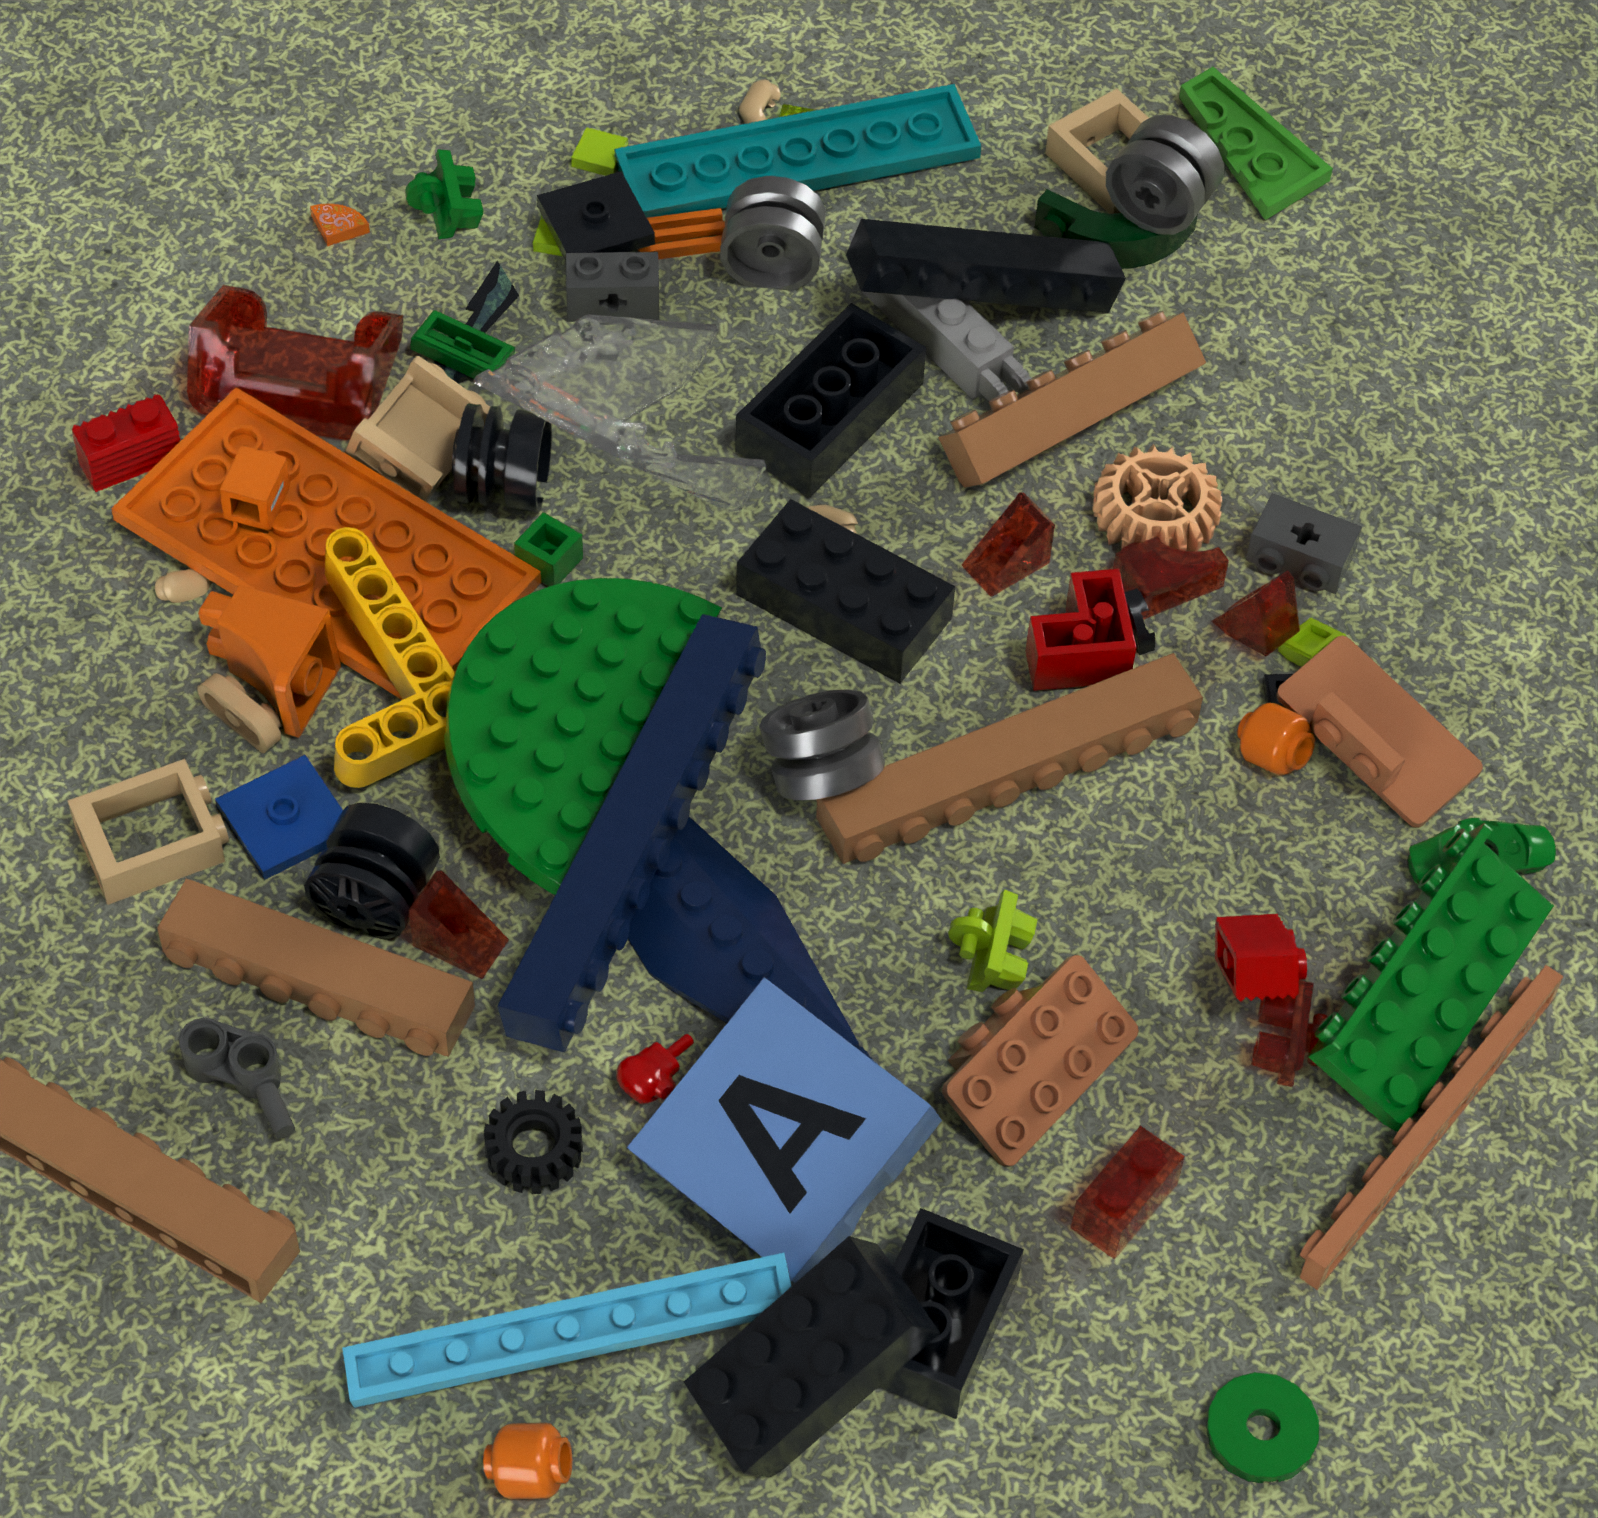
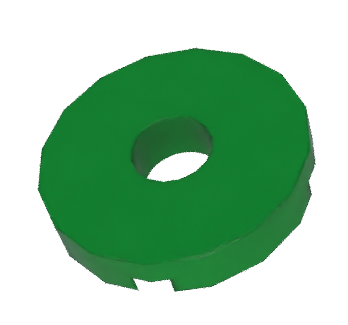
(1256, 1458)

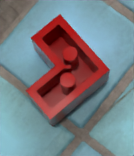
(1088, 640)

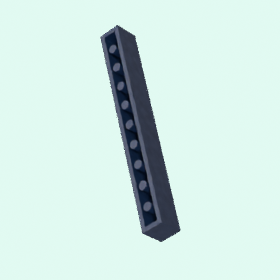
(631, 835)

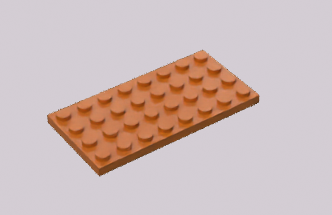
(440, 564)

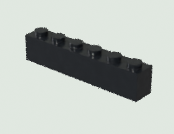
(984, 266)

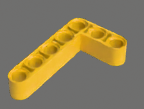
(397, 657)

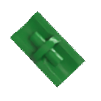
(441, 195)

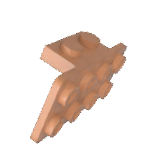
(1380, 731)
(1036, 1057)

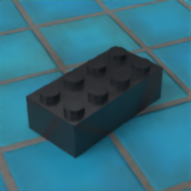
(830, 399)
(845, 590)
(811, 1357)

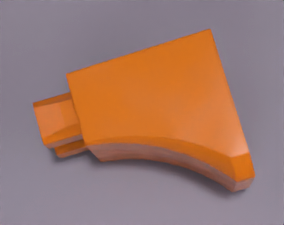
(276, 647)

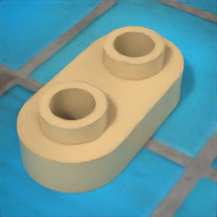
(234, 707)

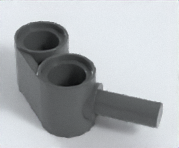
(233, 1054)

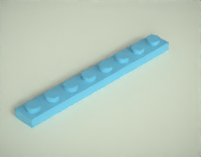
(563, 1330)

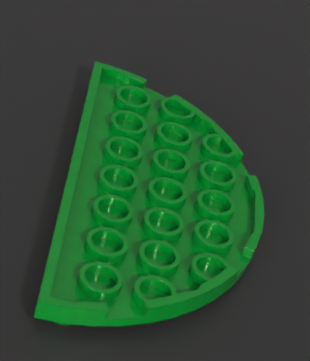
(555, 706)

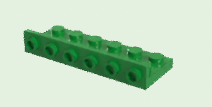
(1430, 979)

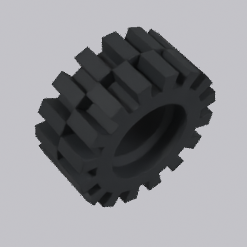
(528, 1114)

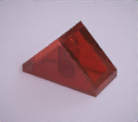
(1012, 547)
(1264, 616)
(454, 928)

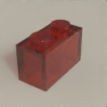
(1127, 1192)

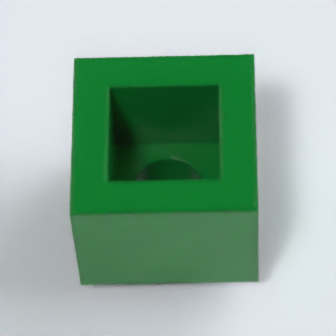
(550, 548)

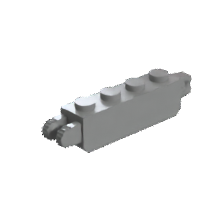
(957, 342)

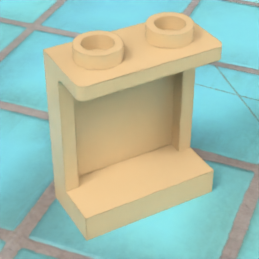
(415, 429)

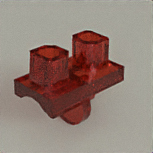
(1287, 1052)

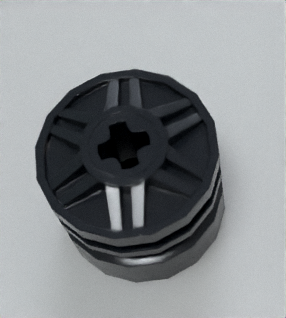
(501, 457)
(372, 870)

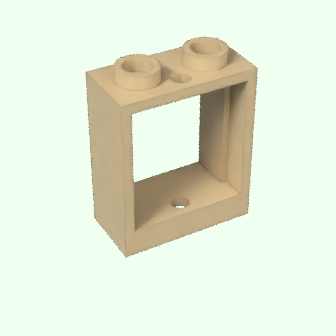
(1084, 127)
(158, 865)

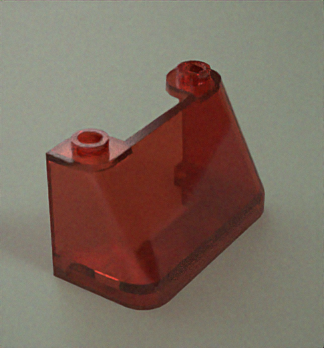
(303, 376)

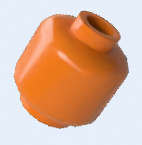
(1276, 739)
(528, 1461)

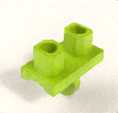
(986, 939)

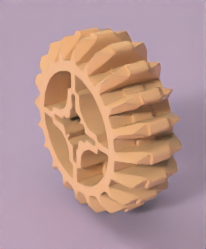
(1157, 490)

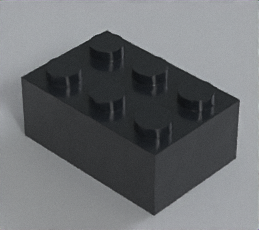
(964, 1289)

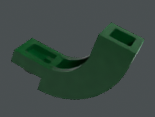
(1131, 244)

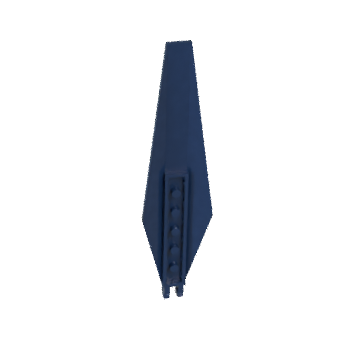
(720, 931)

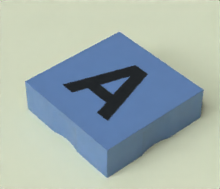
(784, 1131)

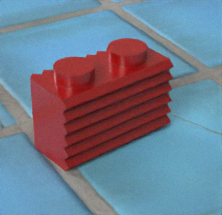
(125, 442)
(1259, 956)

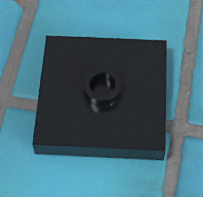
(596, 217)

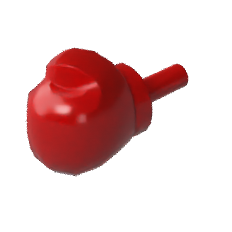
(651, 1071)

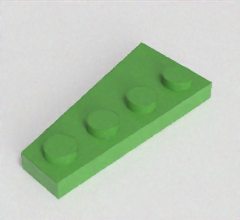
(1255, 147)

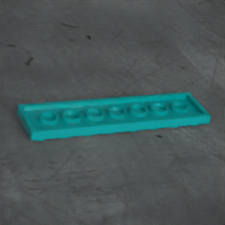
(810, 147)

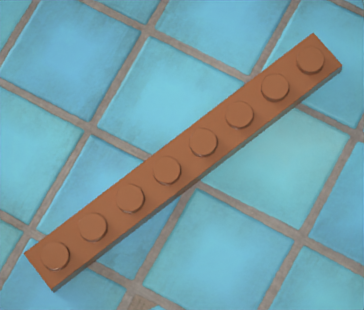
(1417, 1139)

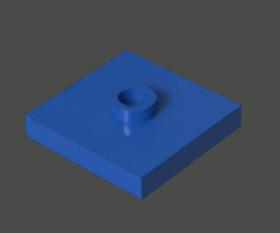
(281, 816)

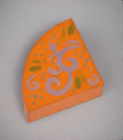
(338, 222)

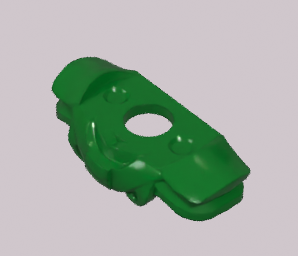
(1519, 845)

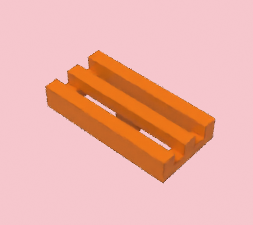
(682, 228)

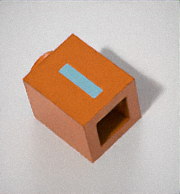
(255, 487)

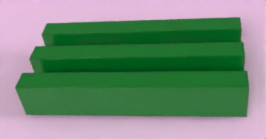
(459, 352)

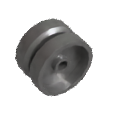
(1164, 174)
(773, 233)
(822, 744)

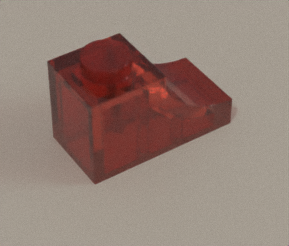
(1169, 574)

